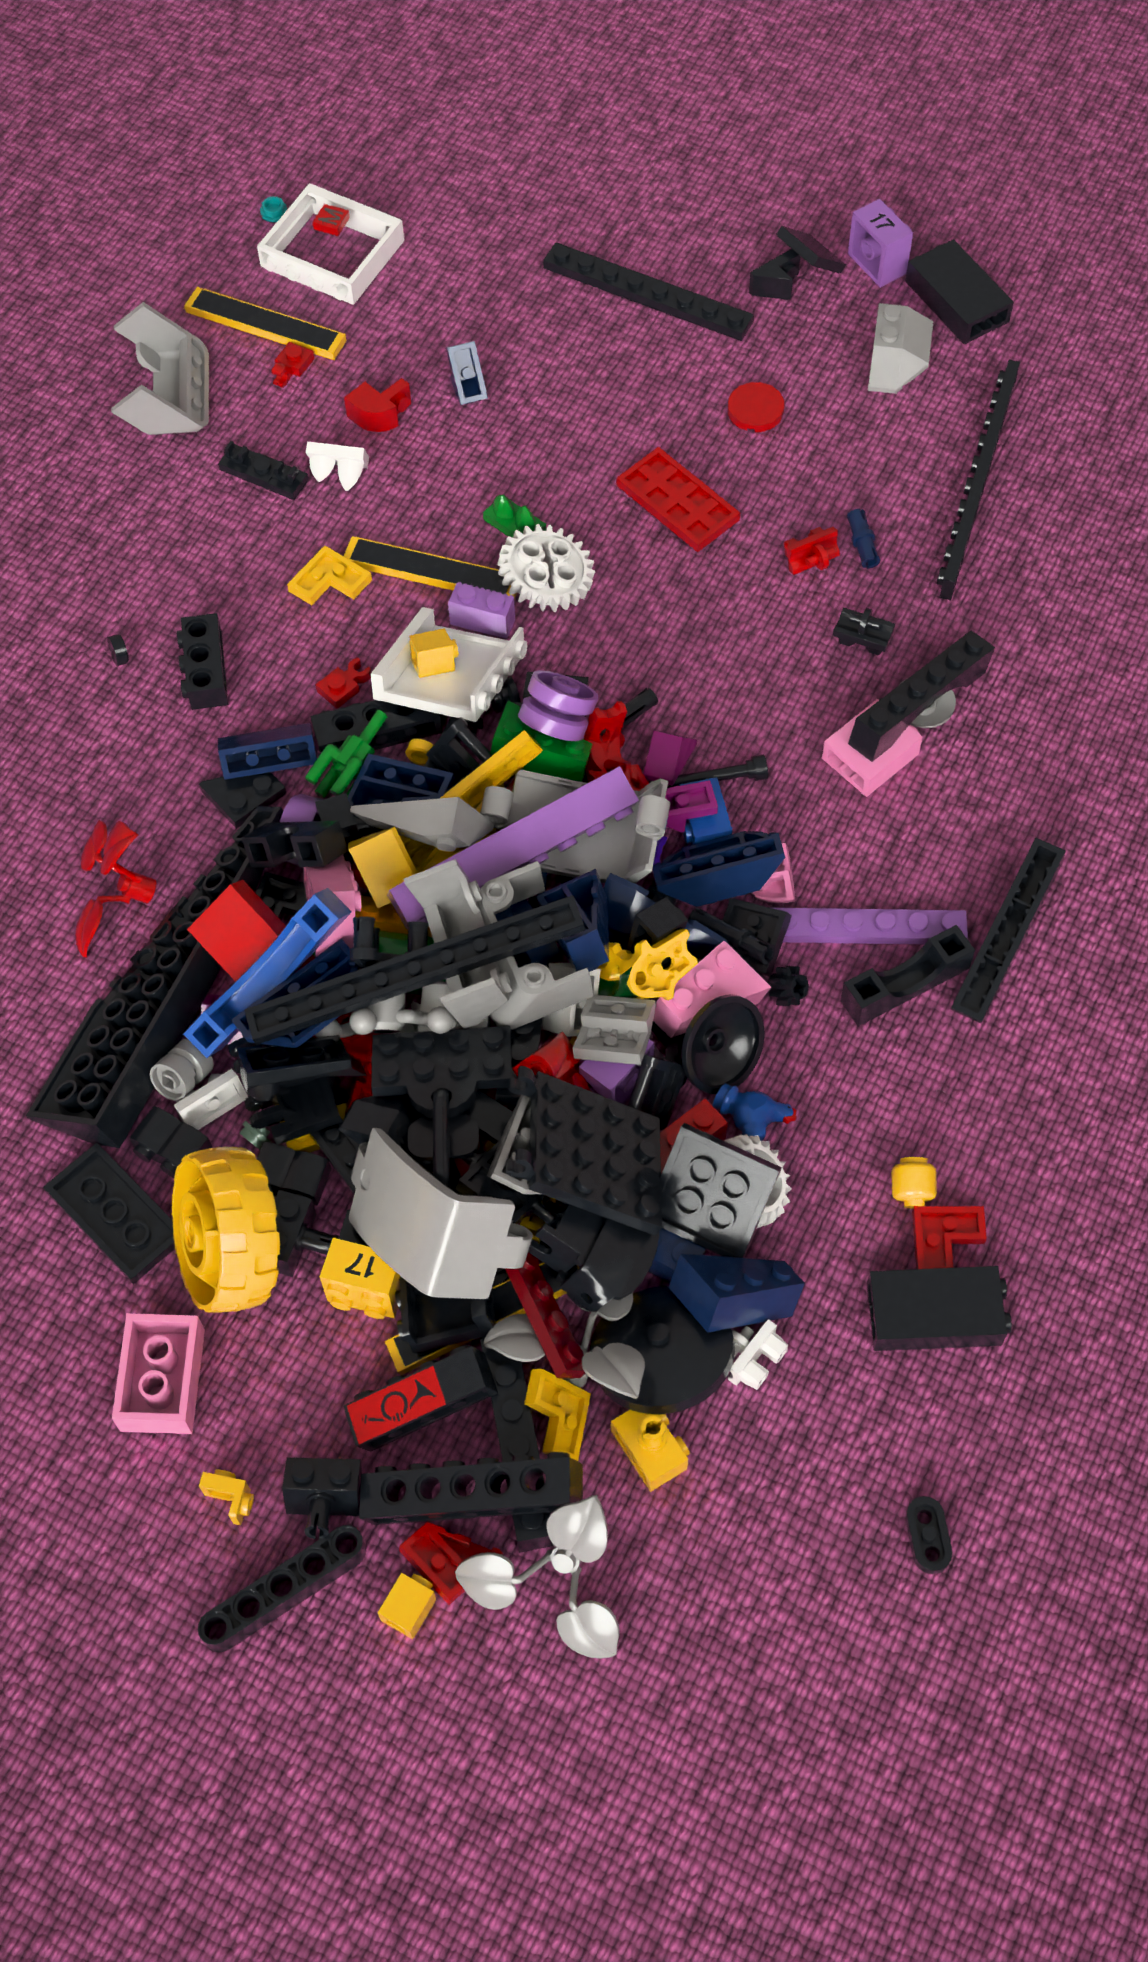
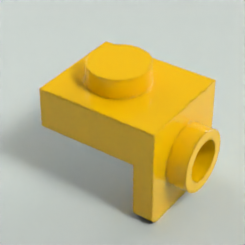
(226, 1487)

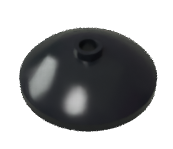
(722, 1043)

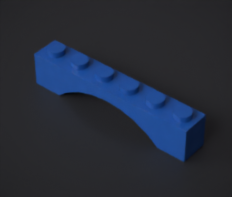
(282, 959)

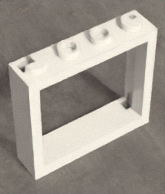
(362, 219)

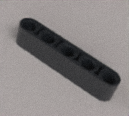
(274, 1606)

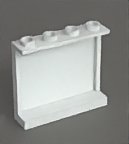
(463, 693)

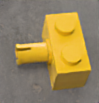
(650, 1446)

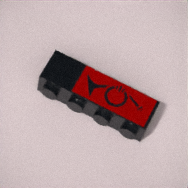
(420, 1398)

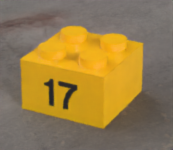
(359, 1280)

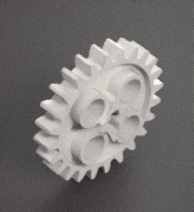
(533, 571)

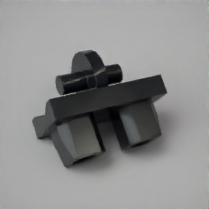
(864, 630)

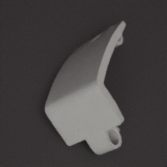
(620, 849)
(428, 1232)

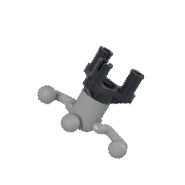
(388, 1015)

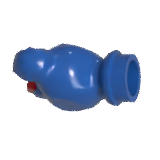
(752, 1110)

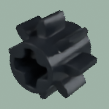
(788, 986)

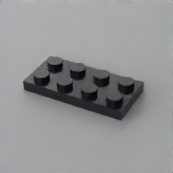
(113, 1212)

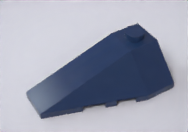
(629, 899)

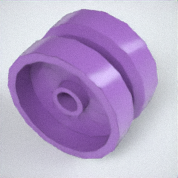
(558, 705)

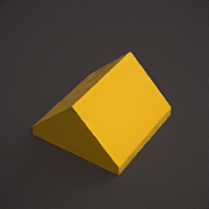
(382, 862)

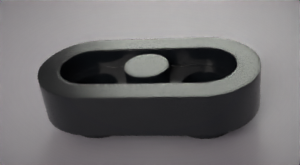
(928, 1536)

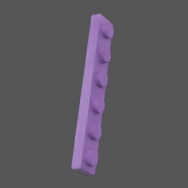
(870, 925)

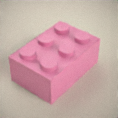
(158, 1373)

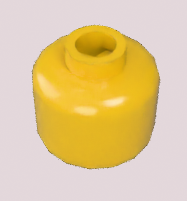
(914, 1181)

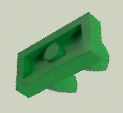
(509, 516)

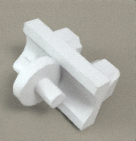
(764, 1342)

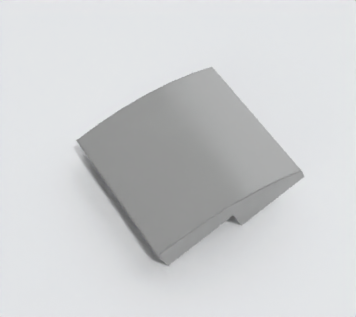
(614, 1029)

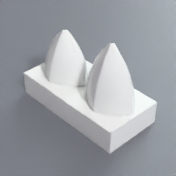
(349, 461)
(211, 1100)

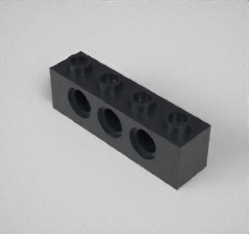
(396, 729)

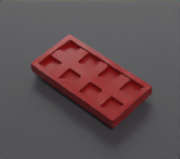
(678, 499)

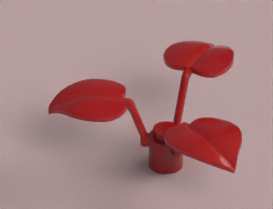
(130, 883)

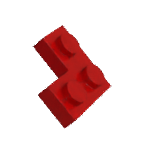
(942, 1226)

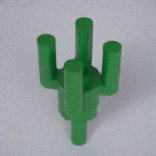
(346, 760)

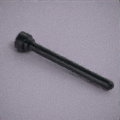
(754, 768)

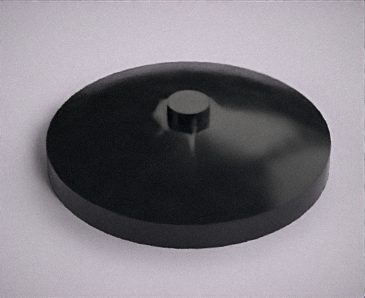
(679, 1355)

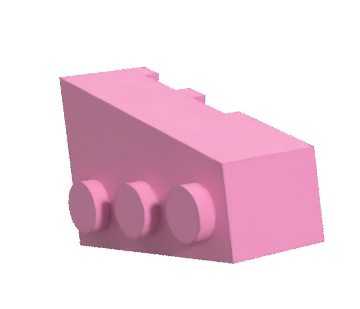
(715, 975)

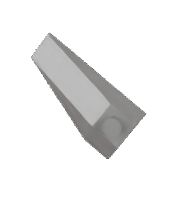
(436, 822)

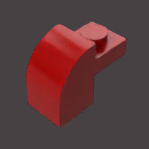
(377, 410)

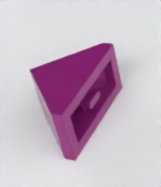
(667, 756)

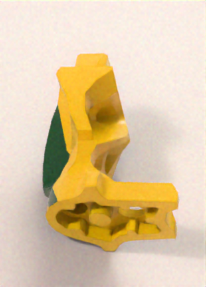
(641, 973)

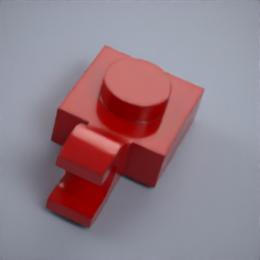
(291, 361)

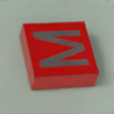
(331, 219)

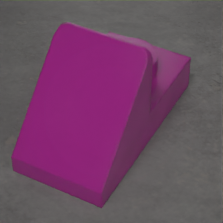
(690, 802)

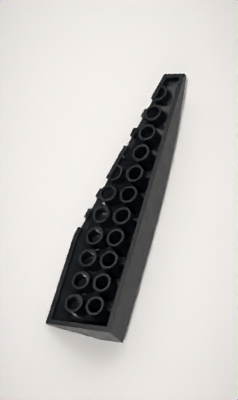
(108, 1063)

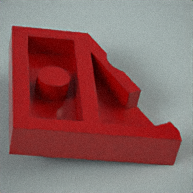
(438, 1555)

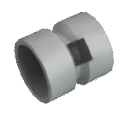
(180, 1071)

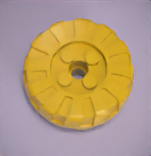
(225, 1229)

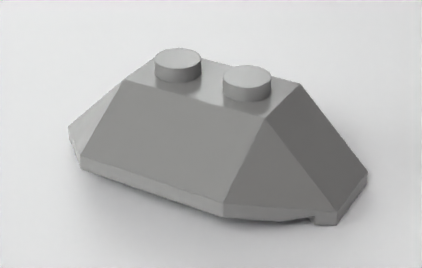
(899, 347)
(514, 1136)

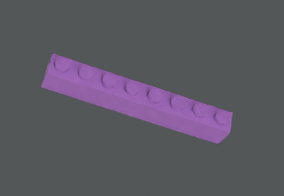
(534, 836)

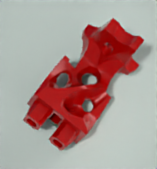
(606, 749)

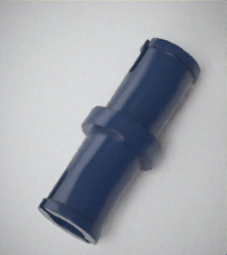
(863, 538)

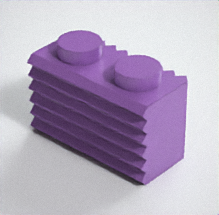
(481, 610)

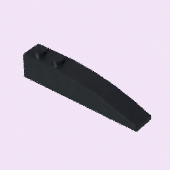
(1009, 930)

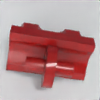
(812, 551)

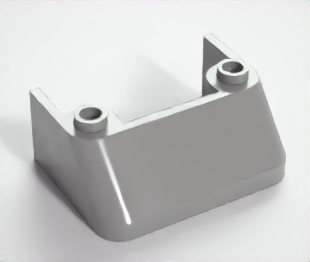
(179, 375)
(451, 910)
(533, 986)

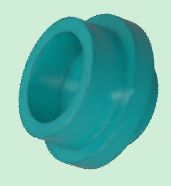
(272, 209)

